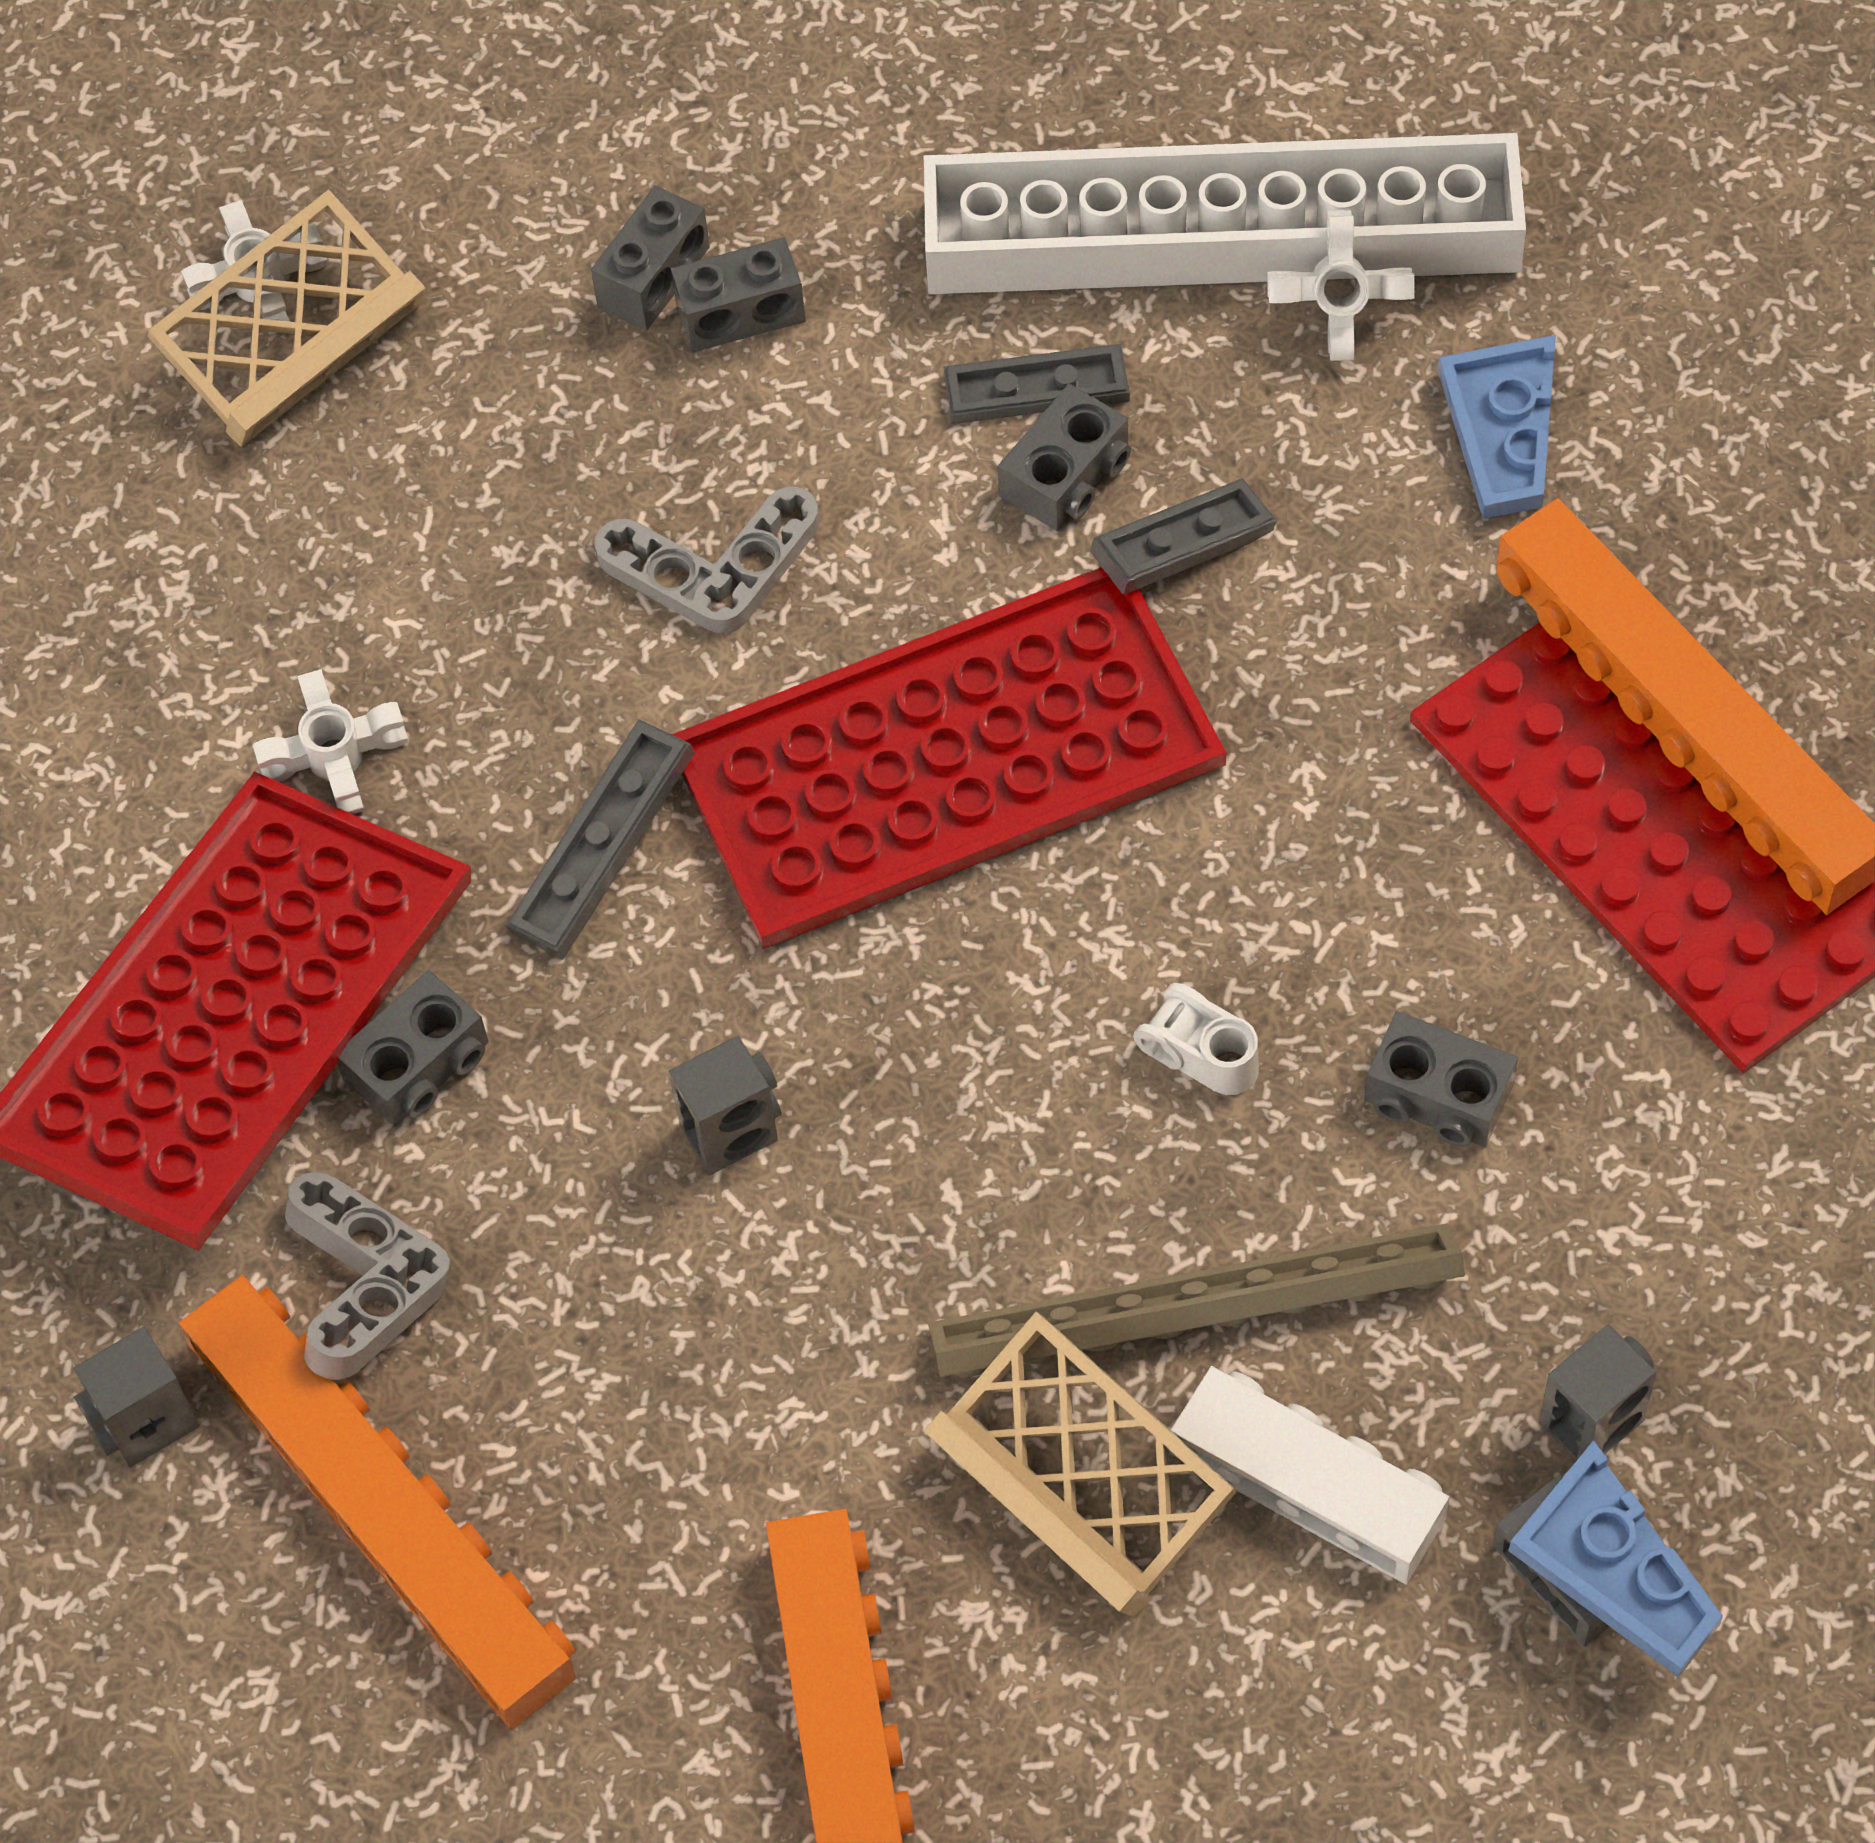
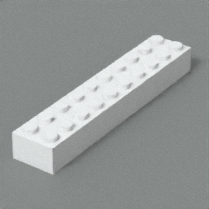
(1219, 212)

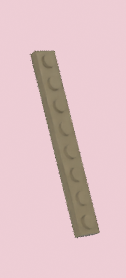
(1205, 1298)

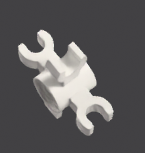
(275, 267)
(1371, 284)
(324, 722)

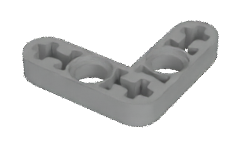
(705, 578)
(381, 1268)

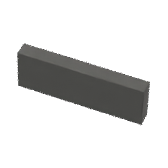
(1033, 382)
(1182, 536)

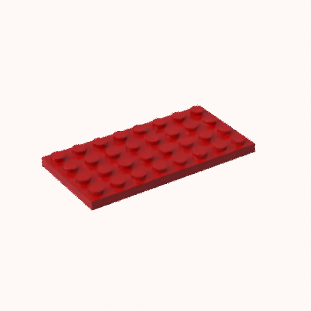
(945, 753)
(1648, 848)
(224, 1008)

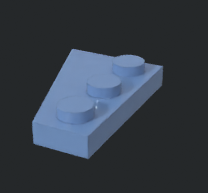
(1502, 420)
(1612, 1562)

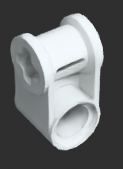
(1192, 1033)

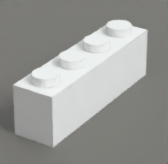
(1313, 1474)

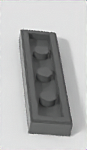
(600, 838)

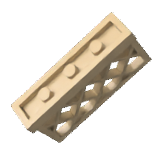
(320, 356)
(1046, 1512)

